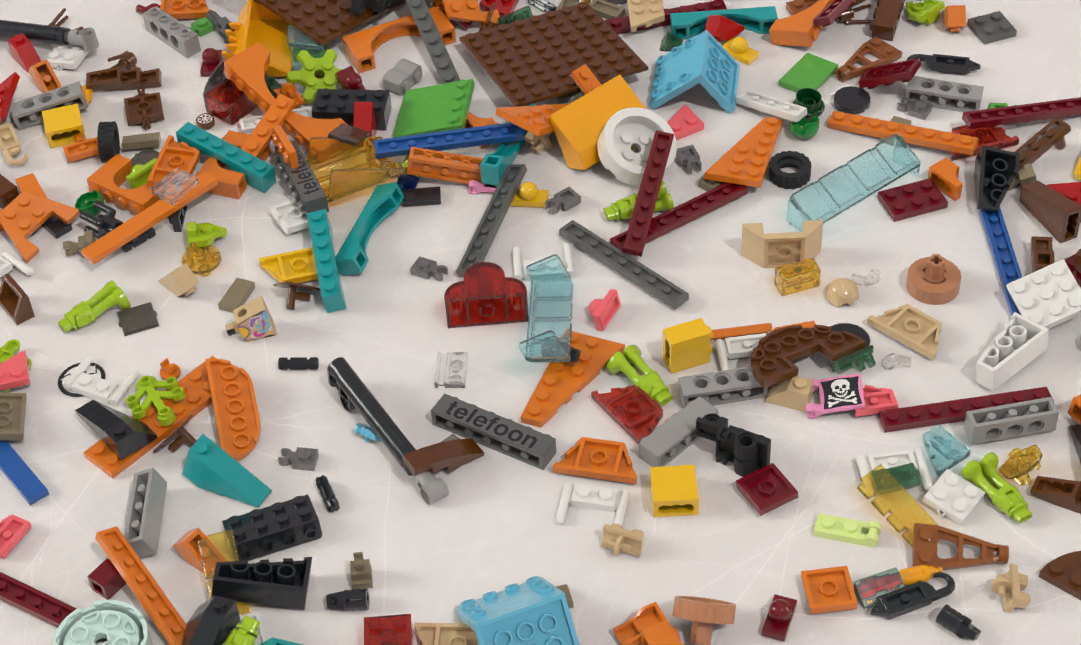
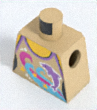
(252, 321)

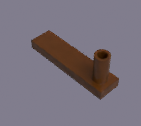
(1042, 141)

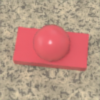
(605, 309)

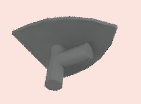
(215, 78)

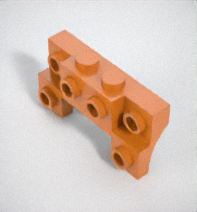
(647, 628)

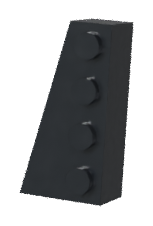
(264, 582)

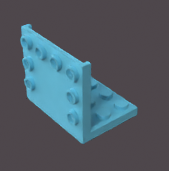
(696, 62)
(521, 615)

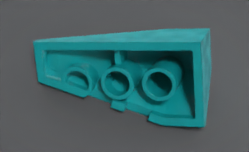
(218, 472)

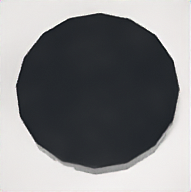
(851, 100)

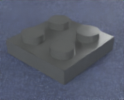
(992, 27)

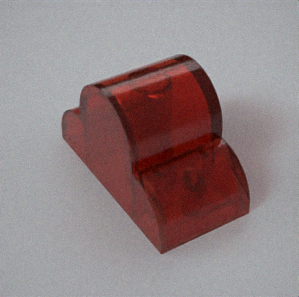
(486, 298)

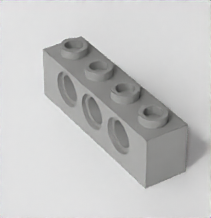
(171, 32)
(945, 94)
(29, 111)
(721, 387)
(1011, 420)

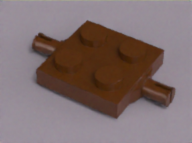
(144, 108)

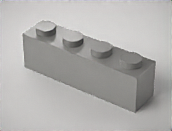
(674, 435)
(145, 512)

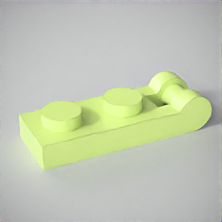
(847, 530)

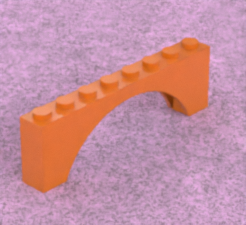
(798, 28)
(248, 73)

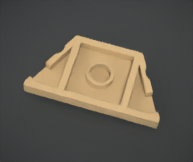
(645, 13)
(910, 328)
(445, 634)

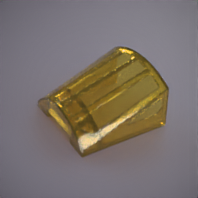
(349, 168)

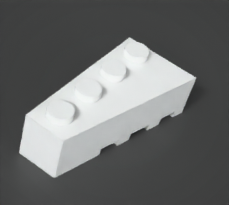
(1011, 351)

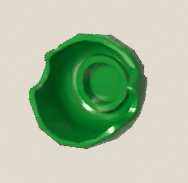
(804, 128)
(86, 201)

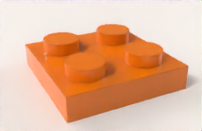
(829, 590)

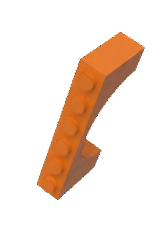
(363, 44)

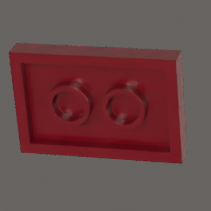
(889, 74)
(912, 199)

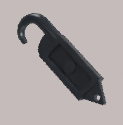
(947, 63)
(911, 597)

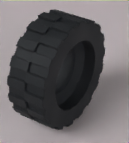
(108, 140)
(789, 180)

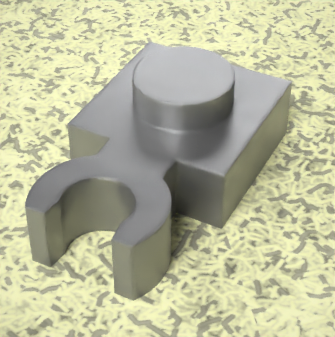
(917, 109)
(690, 157)
(564, 199)
(426, 268)
(301, 459)

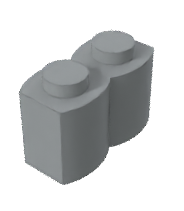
(402, 76)

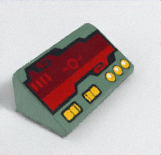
(871, 587)

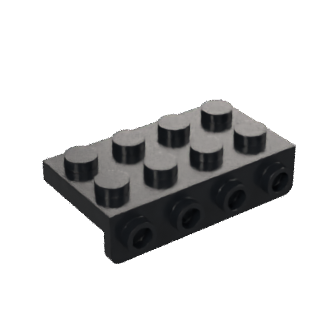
(274, 528)

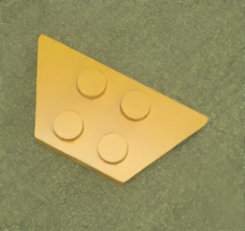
(291, 266)

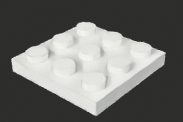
(1047, 295)

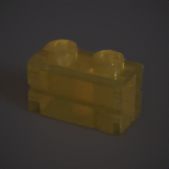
(797, 276)

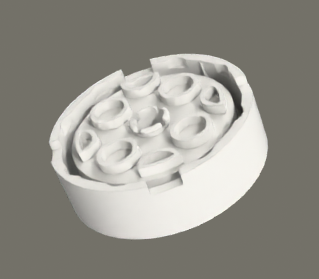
(621, 132)

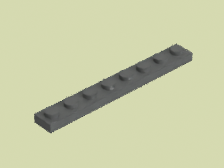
(433, 41)
(492, 217)
(624, 264)

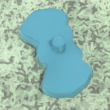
(367, 431)

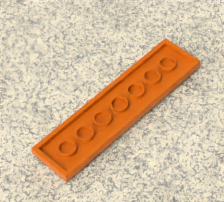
(196, 399)

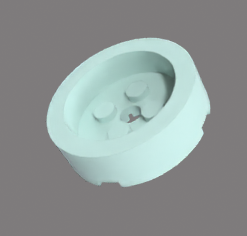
(105, 619)

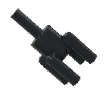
(105, 223)

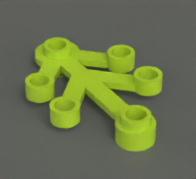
(148, 385)

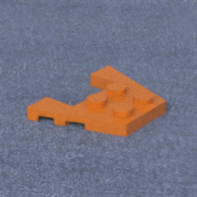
(468, 11)
(27, 214)

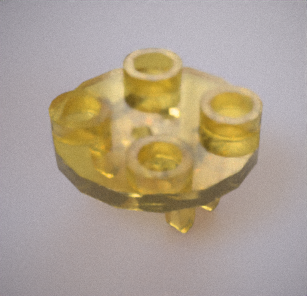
(202, 259)
(1021, 463)

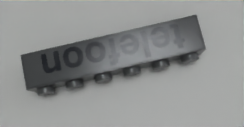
(302, 182)
(494, 431)

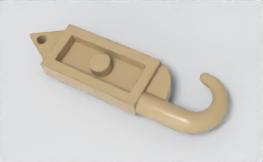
(10, 145)

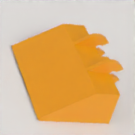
(262, 26)
(583, 120)

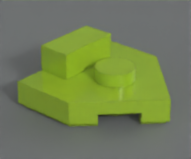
(924, 12)
(203, 233)

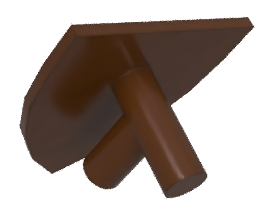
(293, 295)
(184, 436)

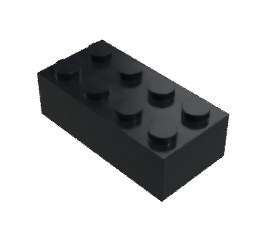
(340, 104)

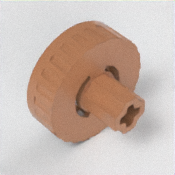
(934, 270)
(703, 614)

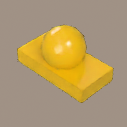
(740, 51)
(530, 196)

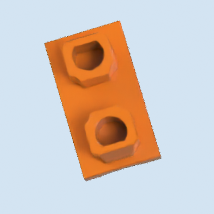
(290, 91)

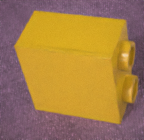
(62, 125)
(687, 345)
(674, 491)

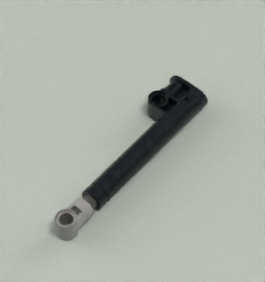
(50, 34)
(357, 396)

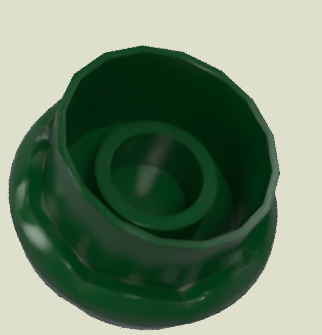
(811, 100)

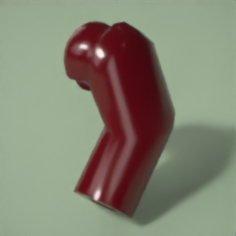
(141, 9)

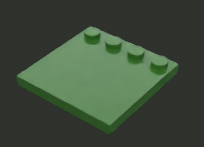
(435, 108)

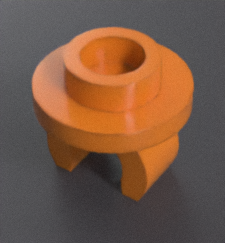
(169, 370)

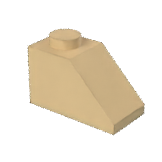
(180, 281)
(792, 393)

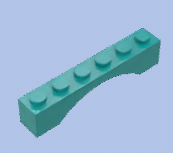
(754, 19)
(495, 164)
(257, 172)
(353, 255)
(325, 260)

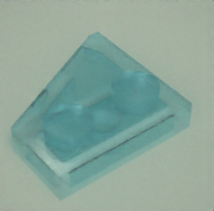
(944, 449)

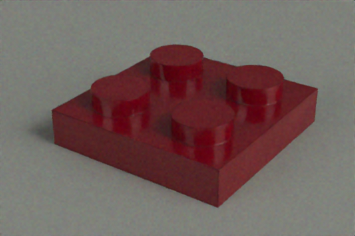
(766, 489)

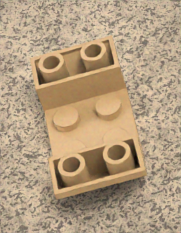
(778, 249)

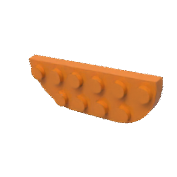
(233, 407)

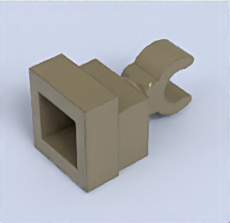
(1024, 177)
(83, 241)
(361, 572)

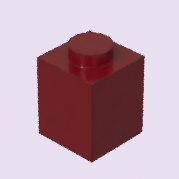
(106, 580)

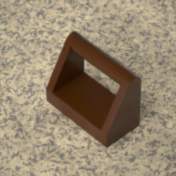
(15, 300)

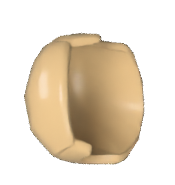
(842, 292)

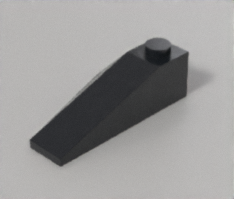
(993, 176)
(116, 429)
(212, 622)

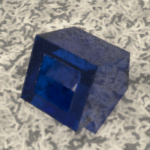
(407, 182)

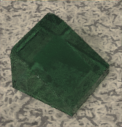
(669, 42)

